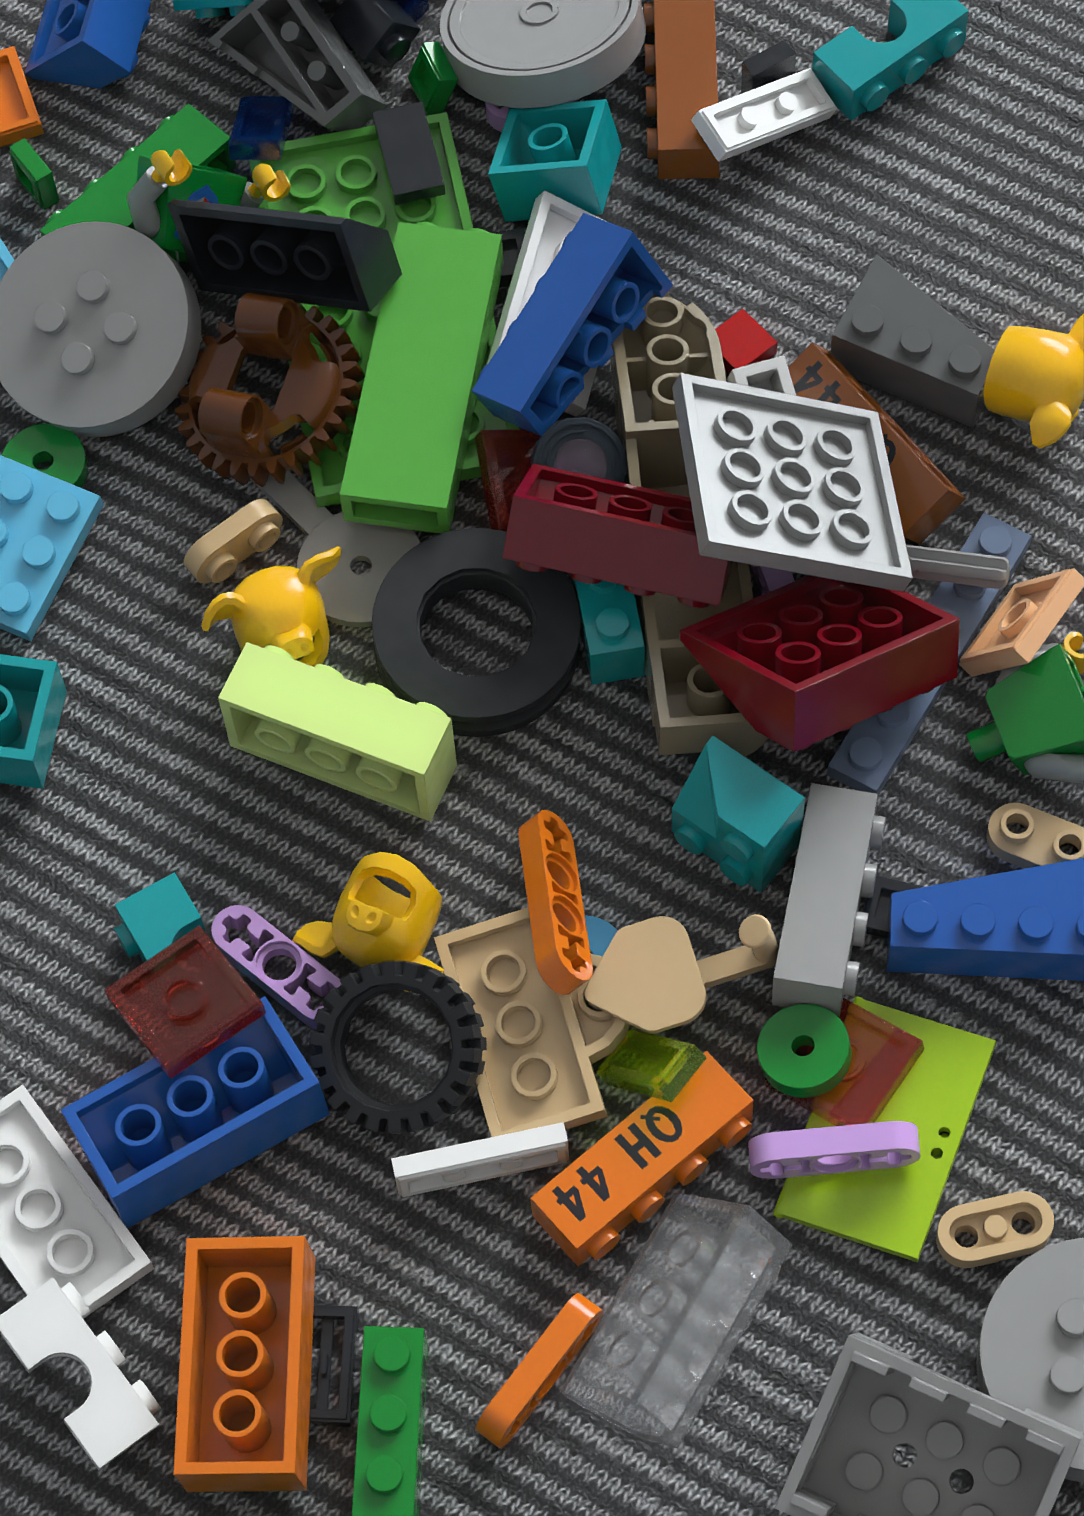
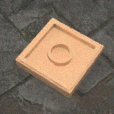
(1022, 622)

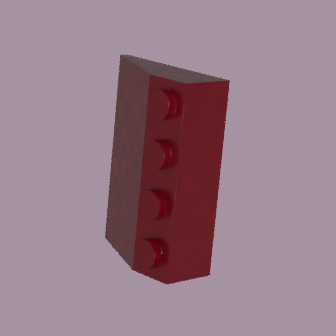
(824, 655)

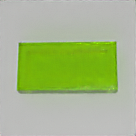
(651, 1065)

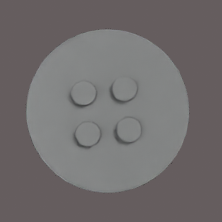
(540, 48)
(96, 329)
(1035, 1340)

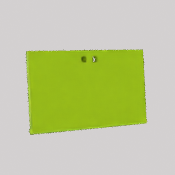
(897, 1205)

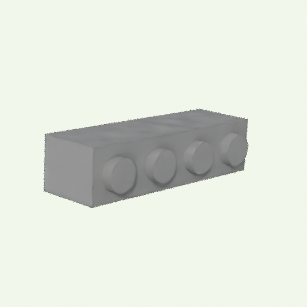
(826, 898)

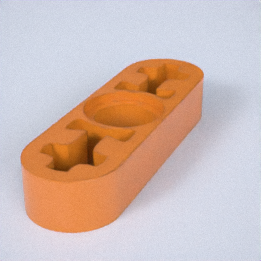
(539, 1370)

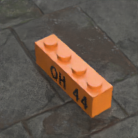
(641, 1161)

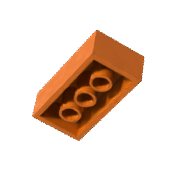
(245, 1364)

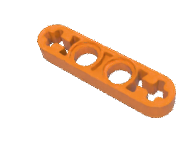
(555, 903)

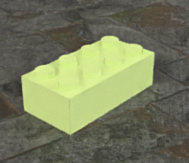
(339, 730)

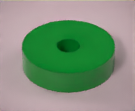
(51, 444)
(807, 1074)

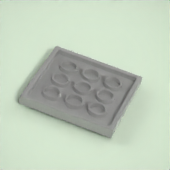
(790, 483)

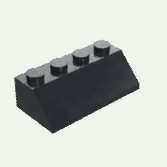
(286, 254)

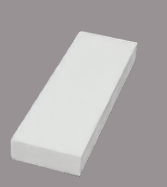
(763, 114)
(481, 1159)

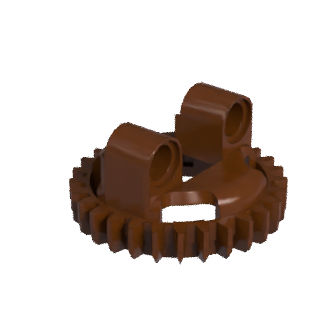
(233, 427)

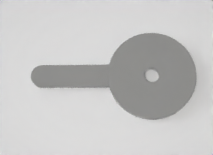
(345, 594)

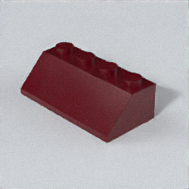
(612, 535)

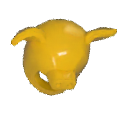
(1038, 379)
(280, 608)
(376, 922)

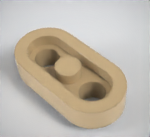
(233, 540)
(1038, 843)
(992, 1228)

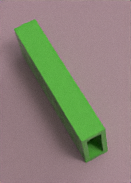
(421, 379)

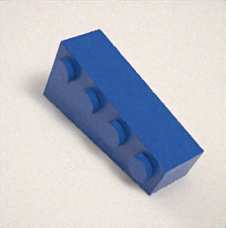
(569, 324)
(993, 925)

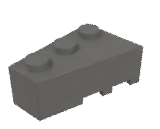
(303, 59)
(912, 346)

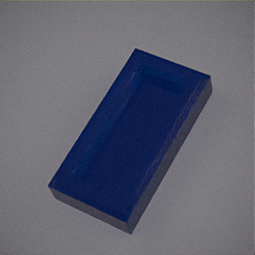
(260, 128)

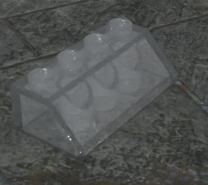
(677, 1317)

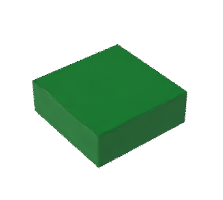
(432, 78)
(33, 174)

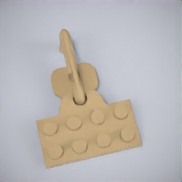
(547, 1041)

